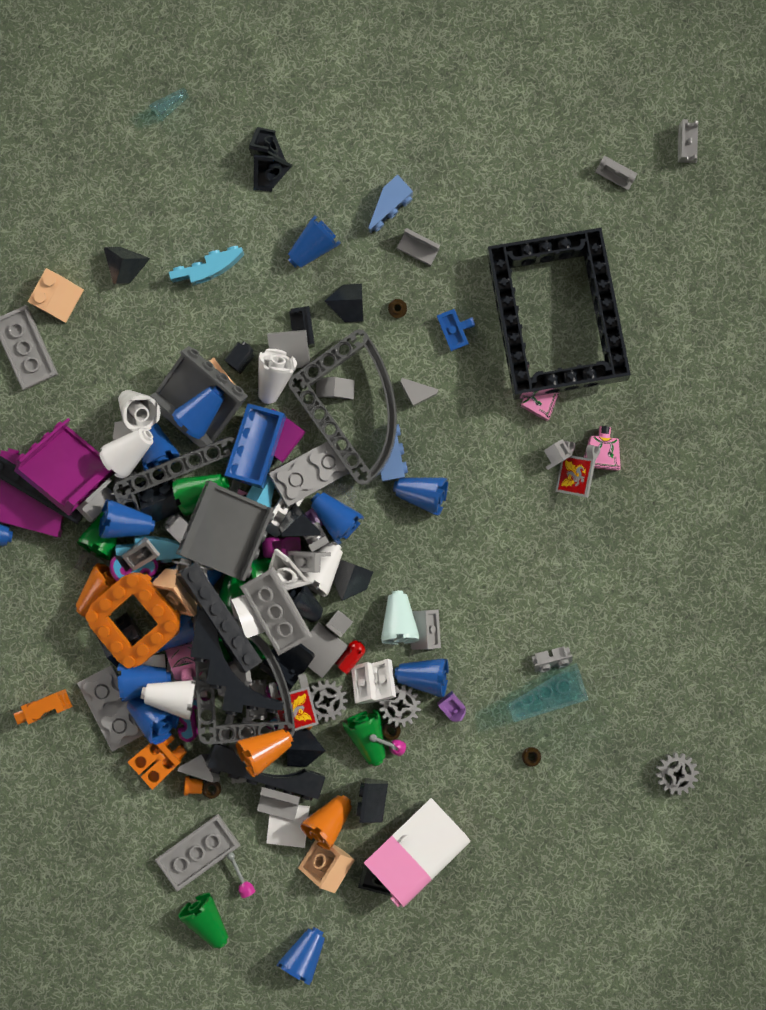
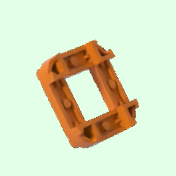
(152, 600)

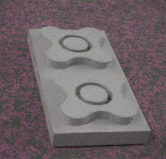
(25, 348)
(308, 473)
(276, 611)
(109, 711)
(197, 852)

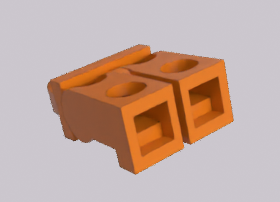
(37, 709)
(164, 759)

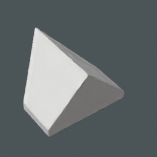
(287, 571)

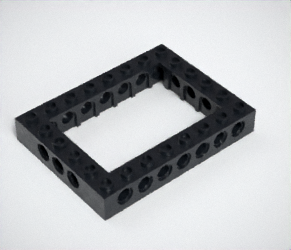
(547, 249)

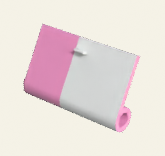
(417, 852)

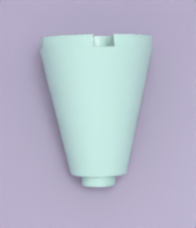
(399, 621)

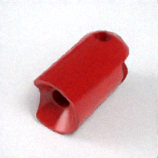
(350, 656)

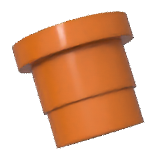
(192, 786)

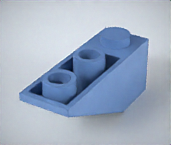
(392, 198)
(395, 467)

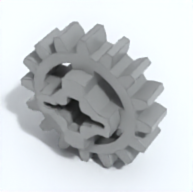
(409, 708)
(331, 712)
(676, 780)

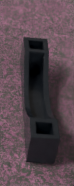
(211, 604)
(302, 782)

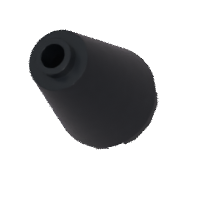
(306, 603)

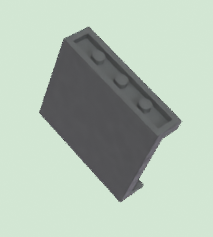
(187, 379)
(225, 531)

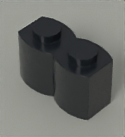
(239, 356)

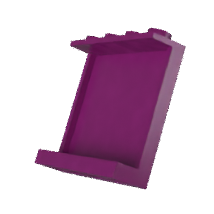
(63, 468)
(23, 510)

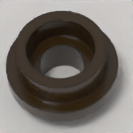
(395, 314)
(386, 735)
(535, 761)
(207, 793)

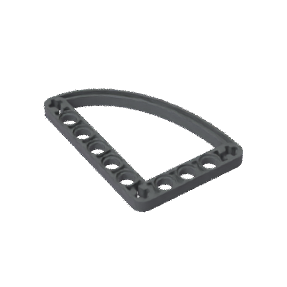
(328, 420)
(169, 474)
(237, 728)

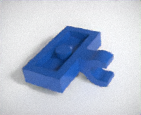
(454, 329)

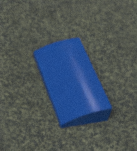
(255, 445)

